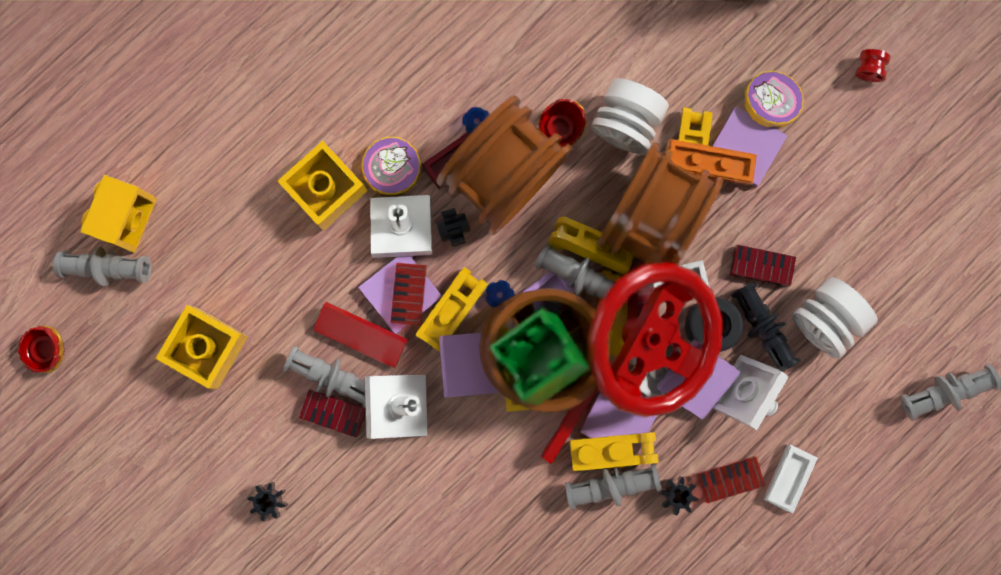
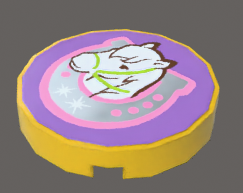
(773, 99)
(391, 166)

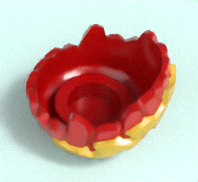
(565, 119)
(41, 349)

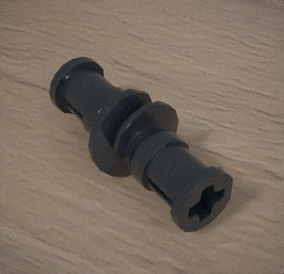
(765, 327)

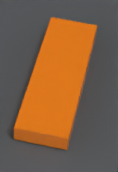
(720, 162)

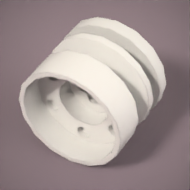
(629, 116)
(834, 317)

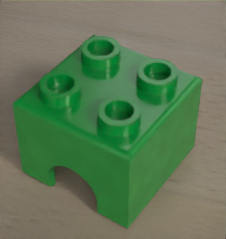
(540, 357)

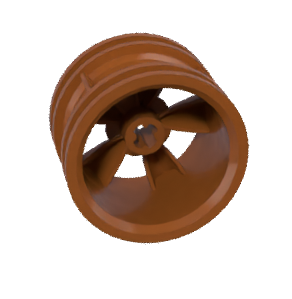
(503, 164)
(660, 210)
(574, 315)

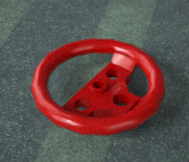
(649, 337)

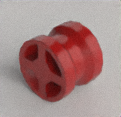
(873, 65)

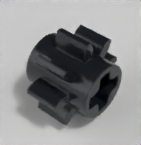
(453, 227)
(274, 495)
(687, 495)

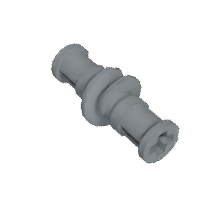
(102, 266)
(577, 274)
(326, 375)
(950, 391)
(613, 487)

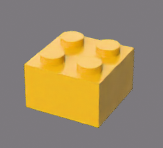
(322, 185)
(118, 213)
(201, 347)

